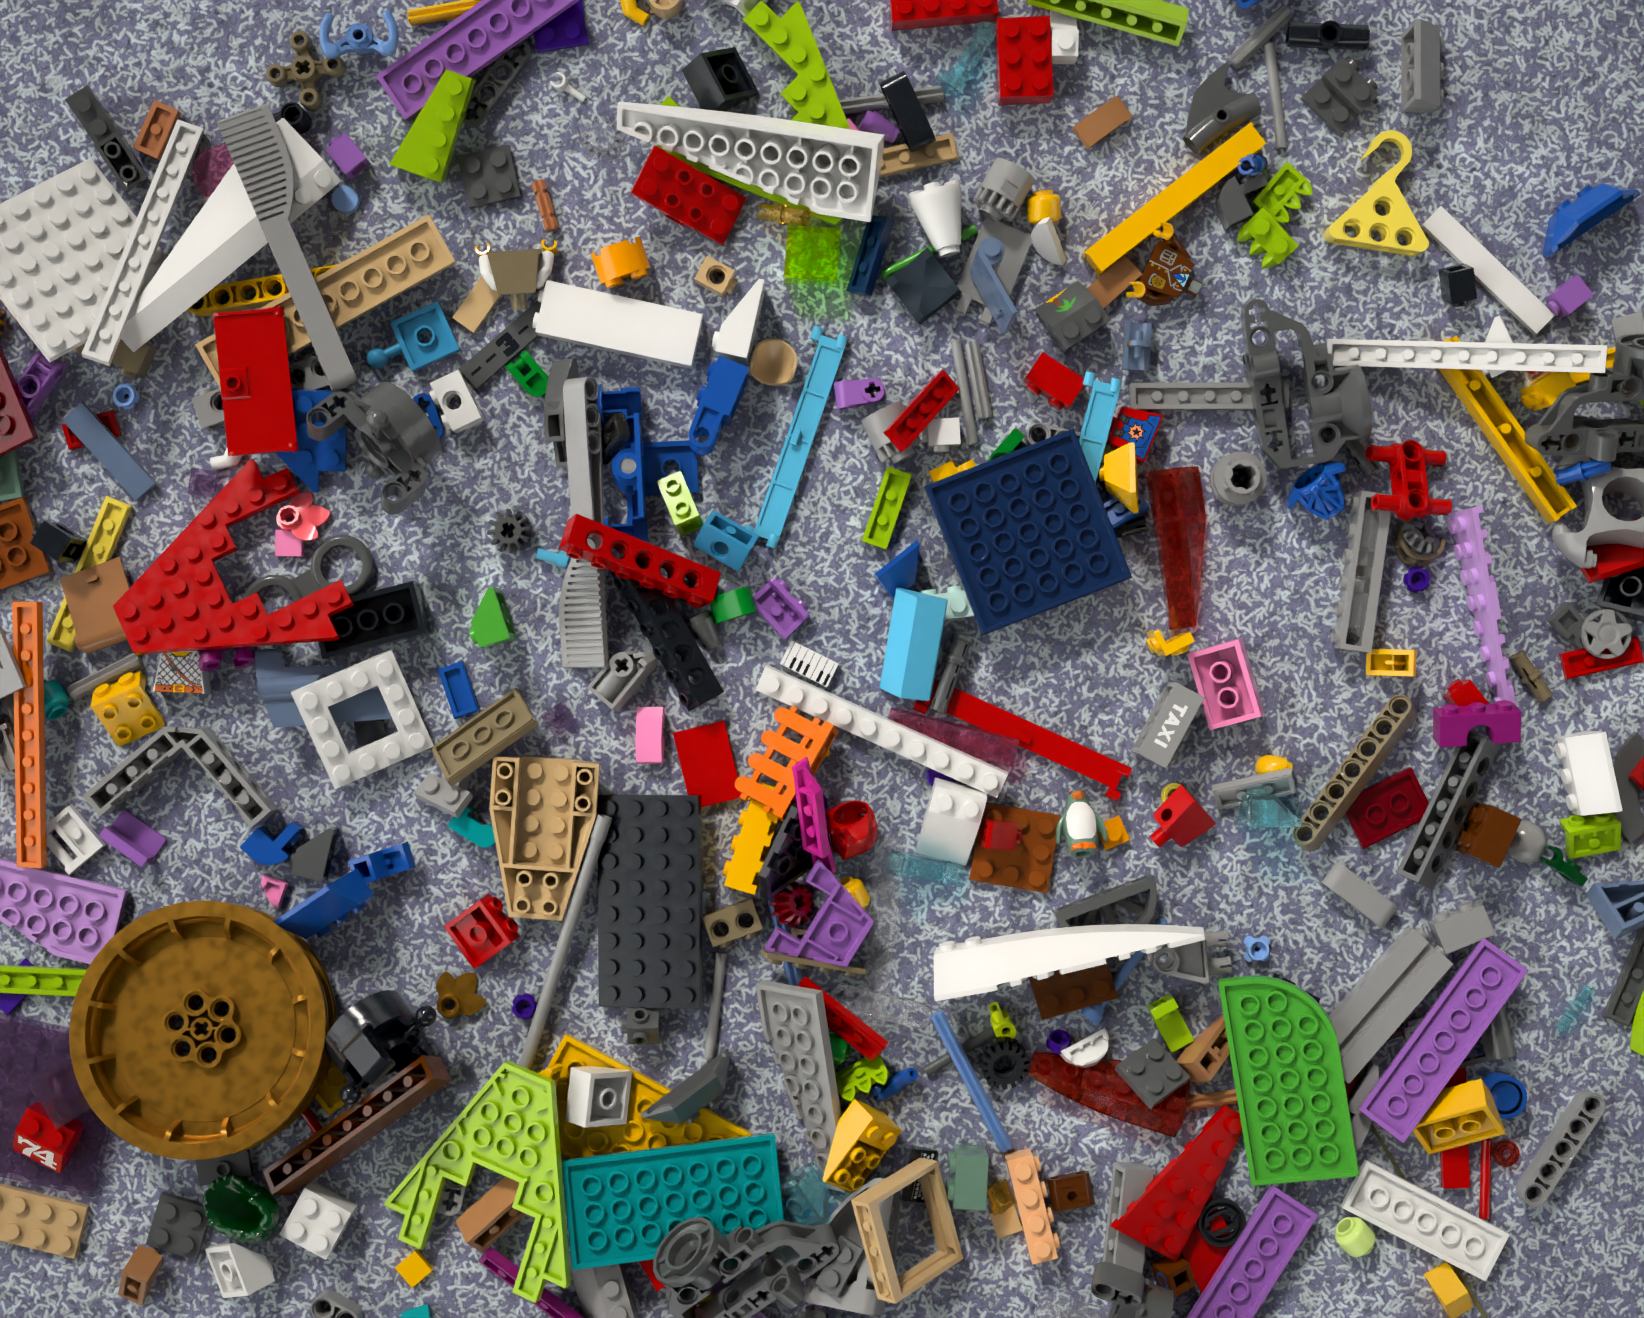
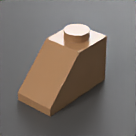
(140, 1274)

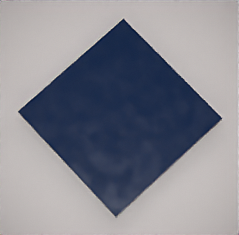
(1027, 532)

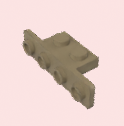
(777, 958)

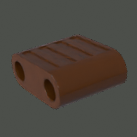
(1070, 1191)

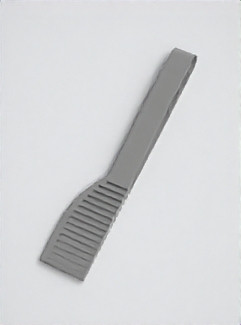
(269, 183)
(582, 592)

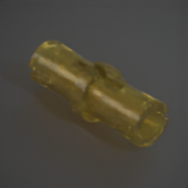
(783, 214)

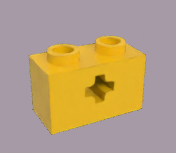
(1545, 389)

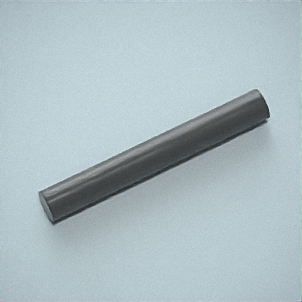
(967, 1046)

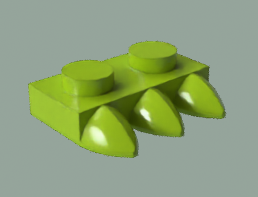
(1281, 192)
(1268, 237)
(861, 1076)

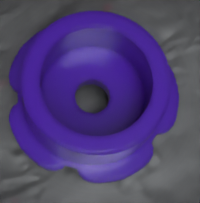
(1423, 579)
(526, 999)
(1058, 1041)

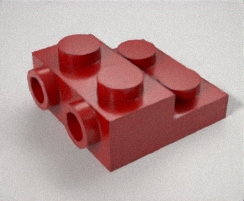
(482, 930)

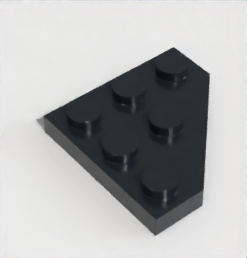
(785, 859)

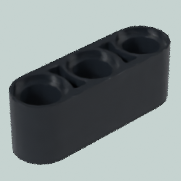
(907, 111)

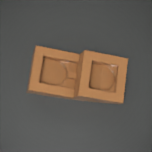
(1102, 122)

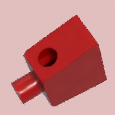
(1180, 819)

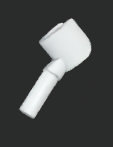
(564, 86)

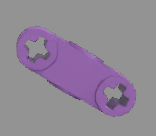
(45, 377)

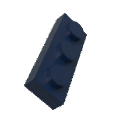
(870, 256)

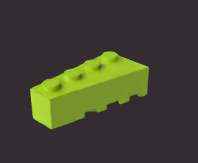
(434, 134)

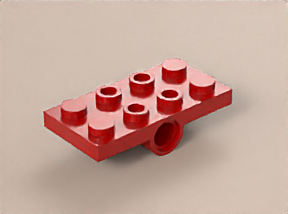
(687, 195)

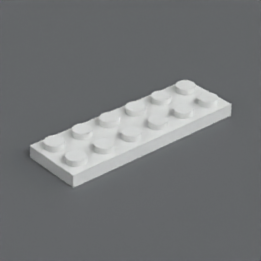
(1425, 1220)

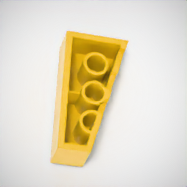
(750, 846)

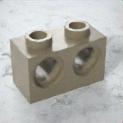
(730, 916)

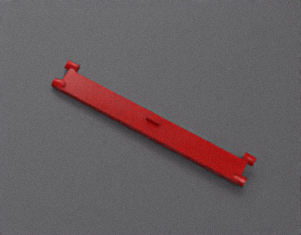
(1034, 738)

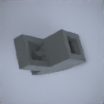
(1231, 201)

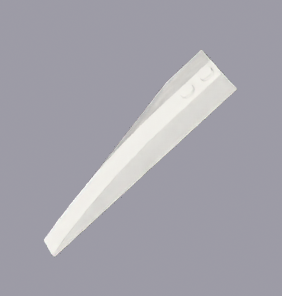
(805, 162)
(221, 241)
(985, 963)

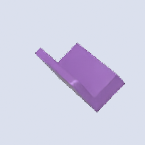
(133, 838)

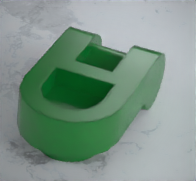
(535, 381)

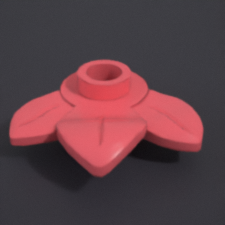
(306, 516)

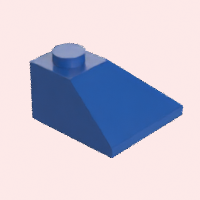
(899, 571)

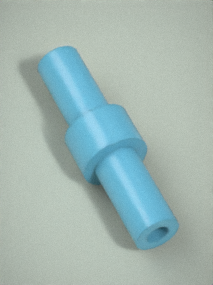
(561, 559)

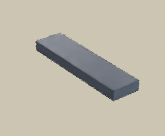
(109, 451)

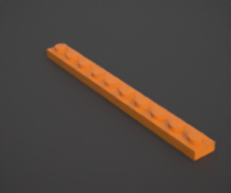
(29, 736)

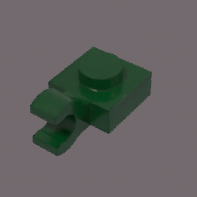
(1568, 870)

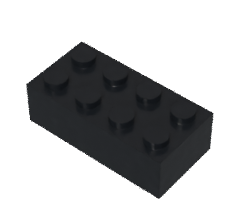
(378, 620)

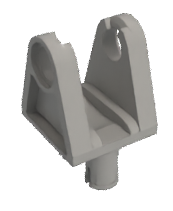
(1191, 959)

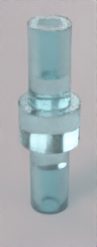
(1574, 1008)

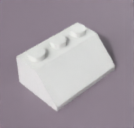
(1588, 773)

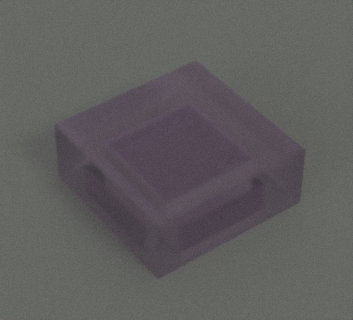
(203, 482)
(559, 718)

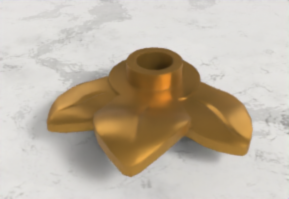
(461, 992)

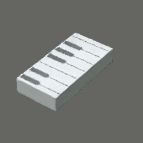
(809, 663)

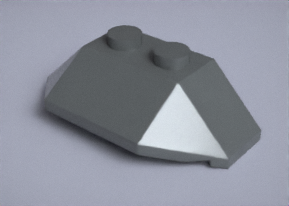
(692, 1094)

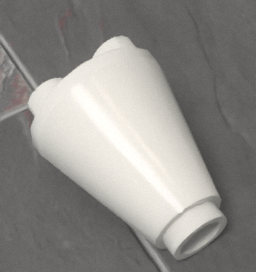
(940, 215)

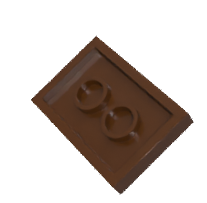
(1073, 990)

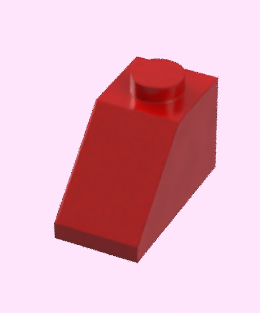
(1000, 834)

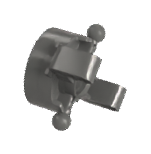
(391, 434)
(1130, 1293)

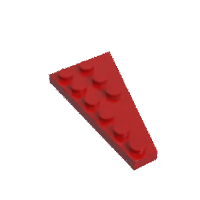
(1180, 1191)

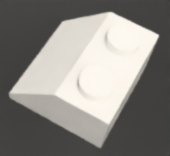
(598, 1096)

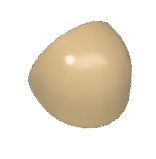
(773, 362)

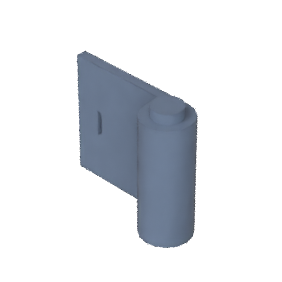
(983, 274)

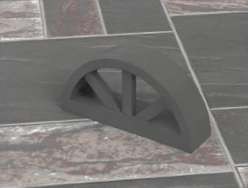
(1113, 895)

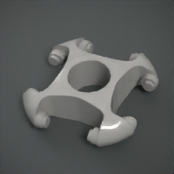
(1598, 524)

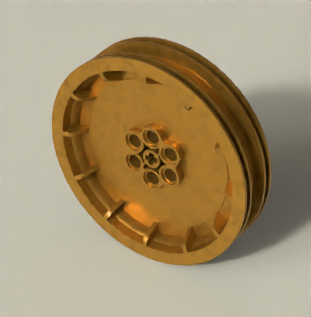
(131, 1051)

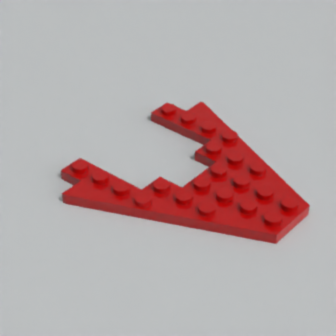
(184, 601)

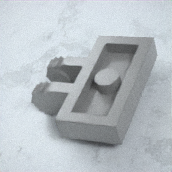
(442, 795)

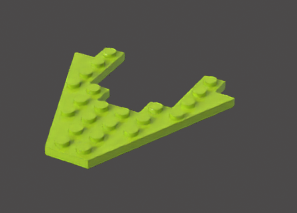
(808, 94)
(515, 1133)

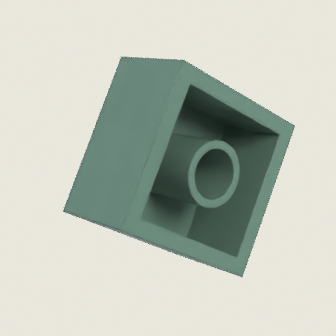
(968, 1177)

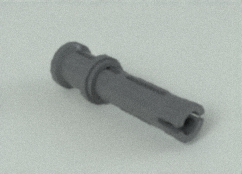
(954, 662)

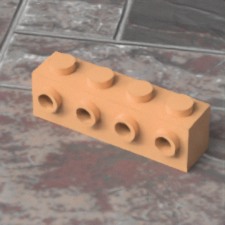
(1031, 1207)

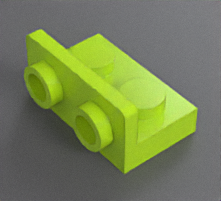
(1591, 834)

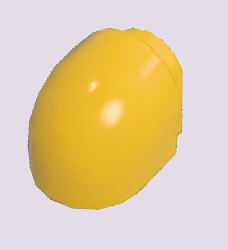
(1271, 763)

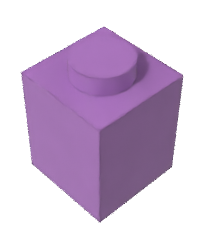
(347, 155)
(1568, 296)

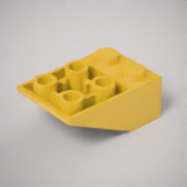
(858, 1145)

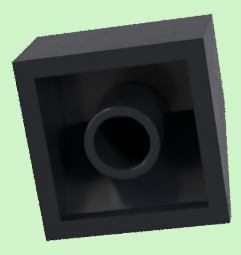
(719, 80)
(1624, 594)

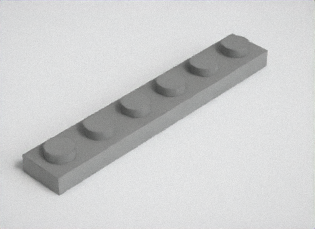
(1197, 396)

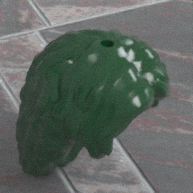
(241, 1209)

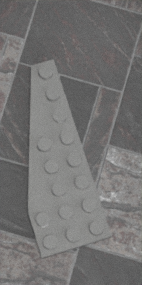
(799, 1034)

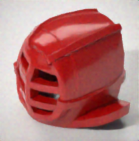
(850, 830)

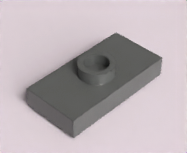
(236, 1163)

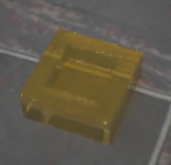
(1000, 1196)

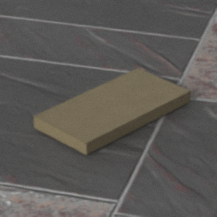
(484, 736)

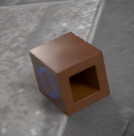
(1173, 1274)

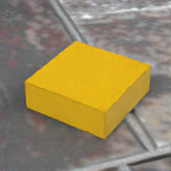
(414, 1268)

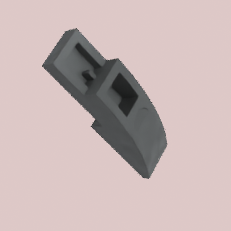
(107, 138)
(554, 407)

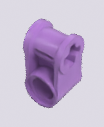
(852, 393)

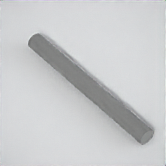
(1275, 95)
(964, 391)
(715, 1004)

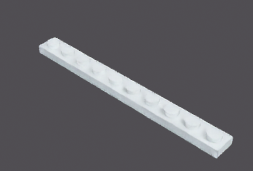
(142, 243)
(1468, 355)
(882, 731)

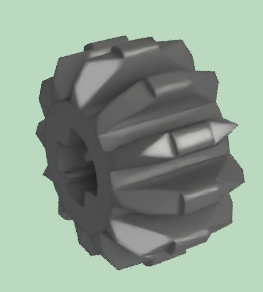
(518, 532)

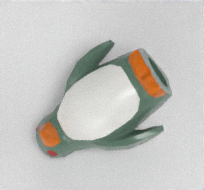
(1080, 825)

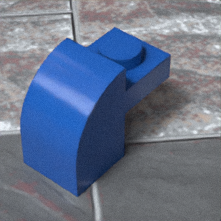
(269, 850)
(384, 862)

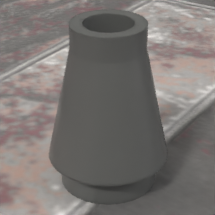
(705, 628)

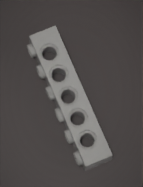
(208, 401)

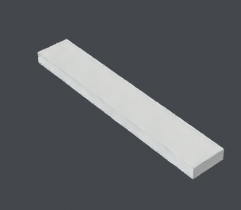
(1488, 270)

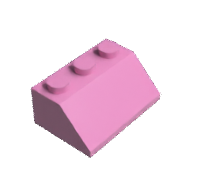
(1227, 683)

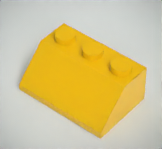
(1459, 1118)

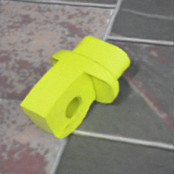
(1001, 1019)

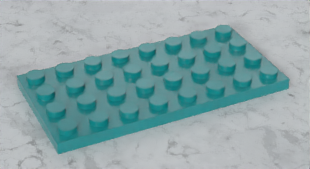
(632, 1199)

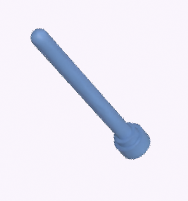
(1095, 1012)

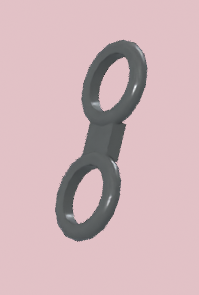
(314, 578)

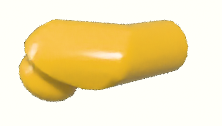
(631, 11)

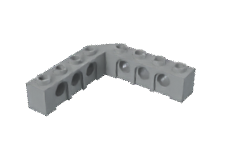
(161, 751)

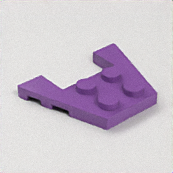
(834, 930)

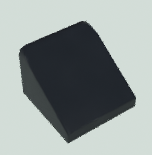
(369, 731)

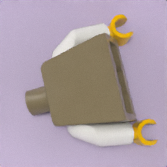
(516, 271)

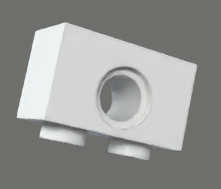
(451, 386)

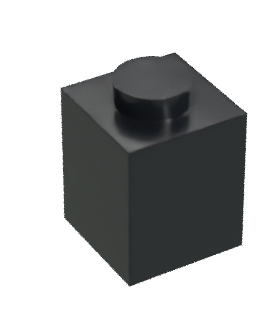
(1458, 284)

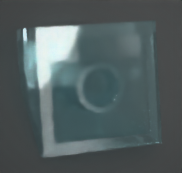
(1264, 811)
(805, 1196)

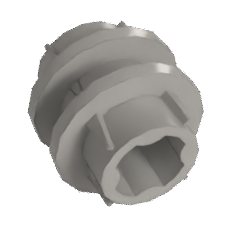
(1253, 484)

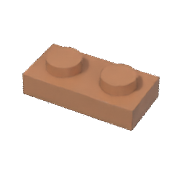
(156, 130)

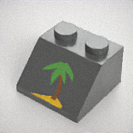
(1072, 316)

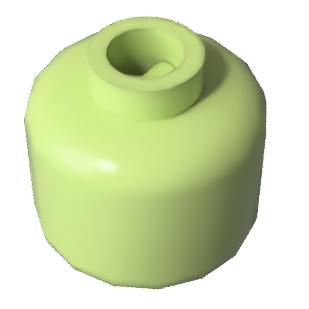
(1354, 1236)

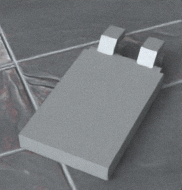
(1016, 248)

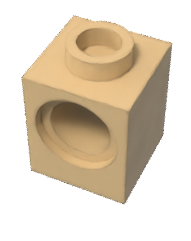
(710, 267)

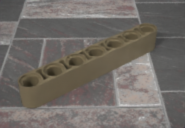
(1355, 760)

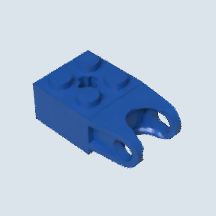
(717, 402)

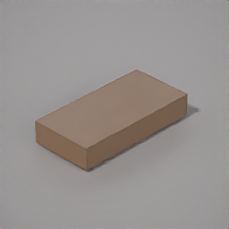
(1114, 281)

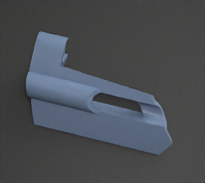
(278, 682)

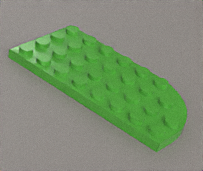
(1287, 1082)

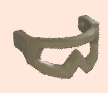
(1414, 557)

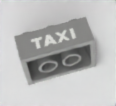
(1168, 724)

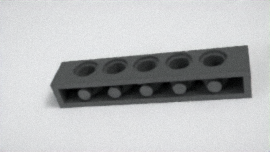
(1448, 810)

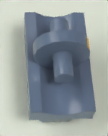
(1136, 346)

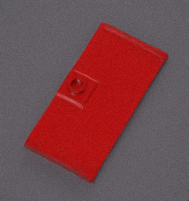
(255, 381)

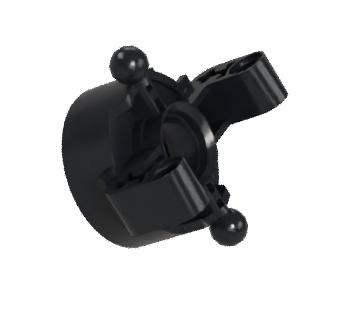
(375, 1040)

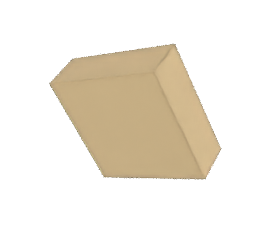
(1006, 1223)

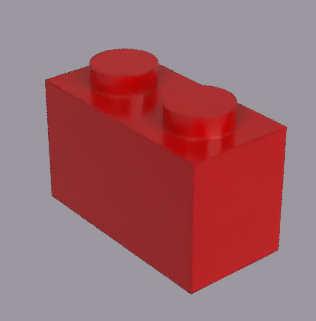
(1054, 382)

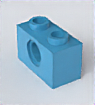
(725, 540)

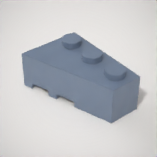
(1619, 905)

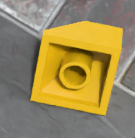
(1121, 476)

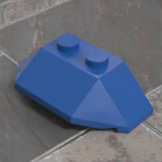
(1584, 213)

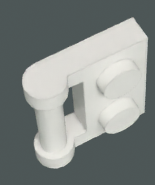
(78, 837)

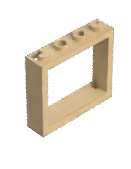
(875, 1242)

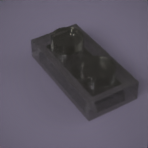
(614, 436)

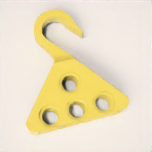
(1398, 215)

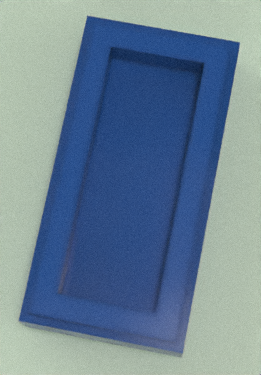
(458, 689)

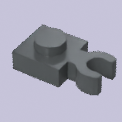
(1568, 623)

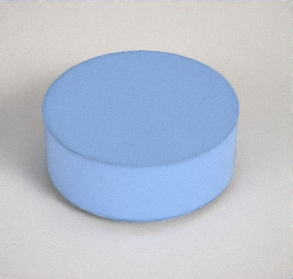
(345, 199)

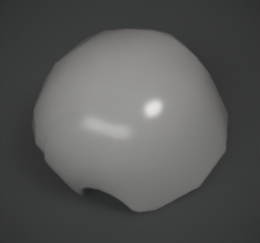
(1528, 843)

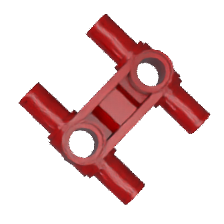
(1408, 480)

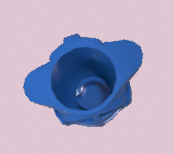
(1322, 493)

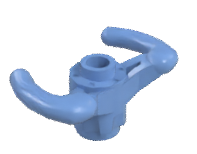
(359, 38)

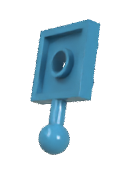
(407, 333)

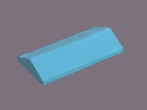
(913, 644)

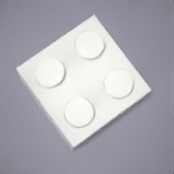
(318, 1220)

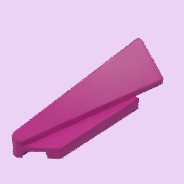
(812, 815)

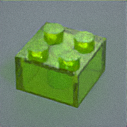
(812, 255)

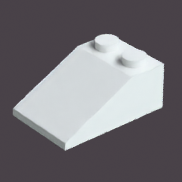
(740, 327)
(951, 821)

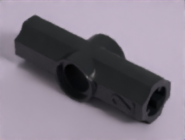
(1344, 35)

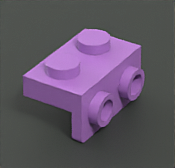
(780, 608)

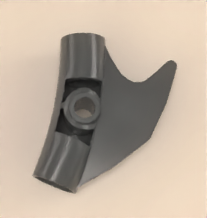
(1216, 100)

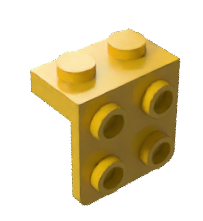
(126, 708)

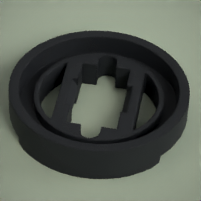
(1238, 1225)

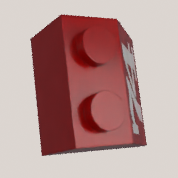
(42, 1141)

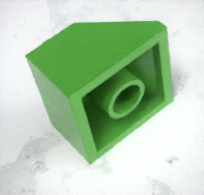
(492, 621)

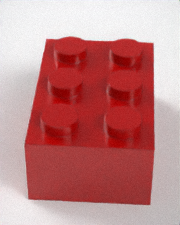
(1023, 60)

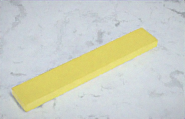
(98, 550)

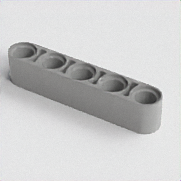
(1572, 1143)

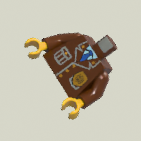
(1165, 271)

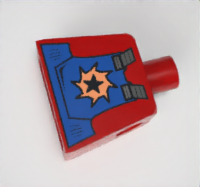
(1134, 427)

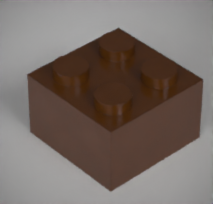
(1487, 834)

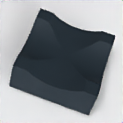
(923, 286)

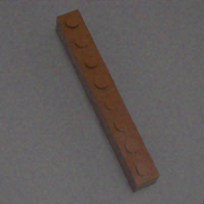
(357, 1125)

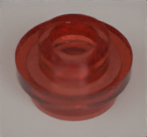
(1500, 1147)

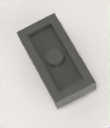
(839, 1270)

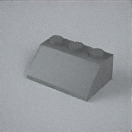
(1421, 68)
(604, 1291)

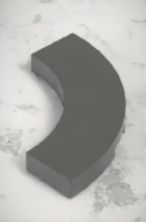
(1625, 761)

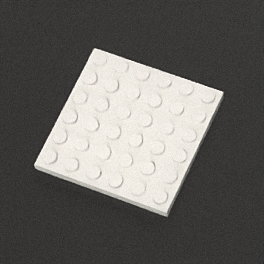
(62, 254)

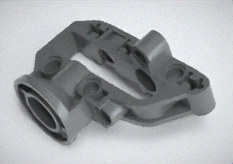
(1340, 404)
(1591, 436)
(699, 1255)

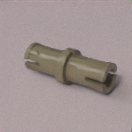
(1531, 676)

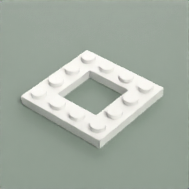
(318, 696)

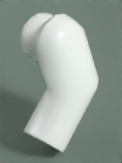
(224, 461)

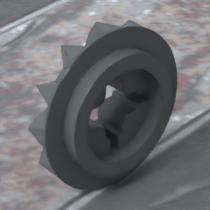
(1420, 536)

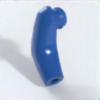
(894, 1084)

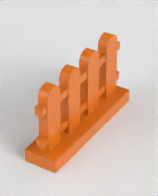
(775, 741)

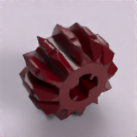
(793, 905)

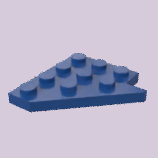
(313, 454)

